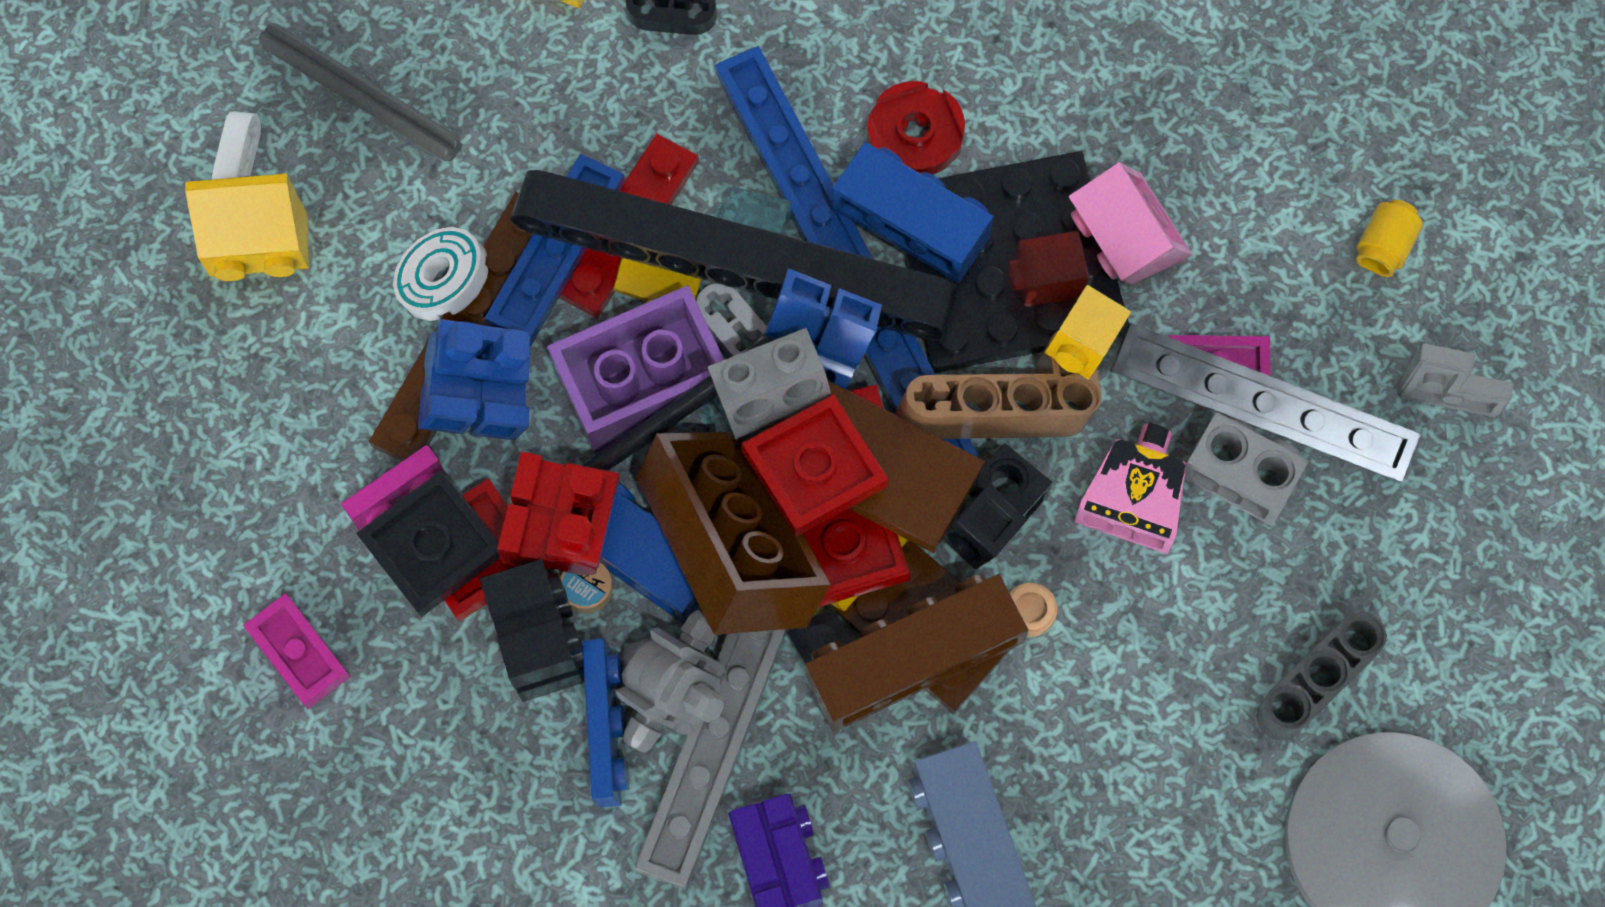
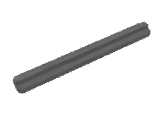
(360, 92)

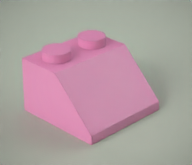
(1127, 225)

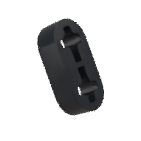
(673, 16)

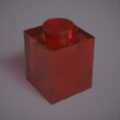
(1049, 269)

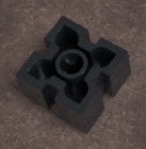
(531, 630)

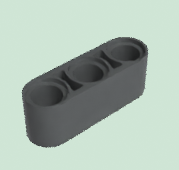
(1338, 659)

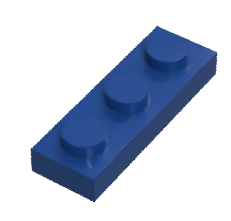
(605, 723)

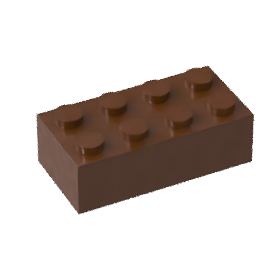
(730, 535)

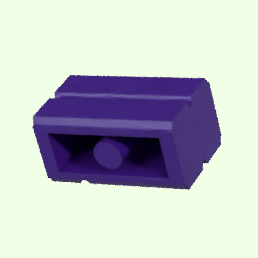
(776, 853)

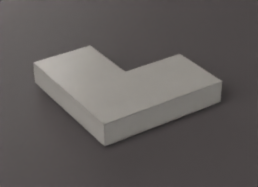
(1445, 379)

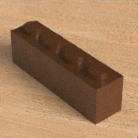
(915, 651)

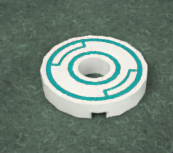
(426, 258)

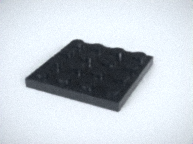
(987, 314)

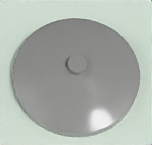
(1394, 827)

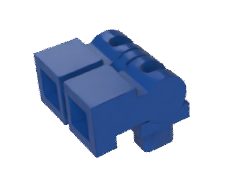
(837, 332)
(476, 380)

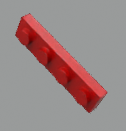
(657, 177)

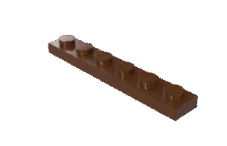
(398, 430)

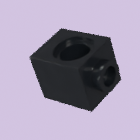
(1032, 483)
(983, 527)

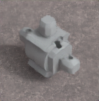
(670, 682)

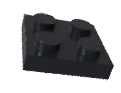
(430, 543)

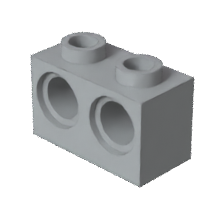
(770, 383)
(1238, 479)

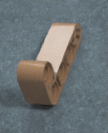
(940, 407)

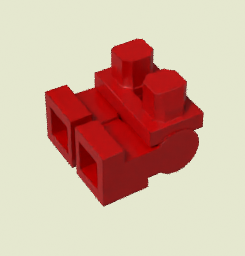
(558, 515)

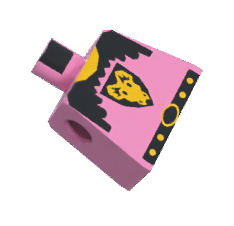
(1137, 491)

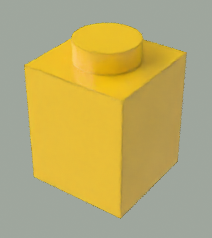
(1087, 332)

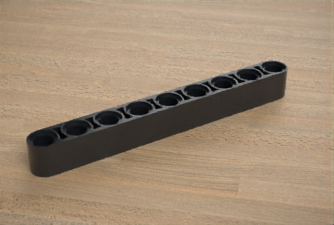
(725, 250)

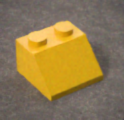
(248, 226)

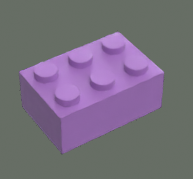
(634, 364)

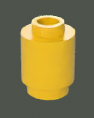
(1389, 237)

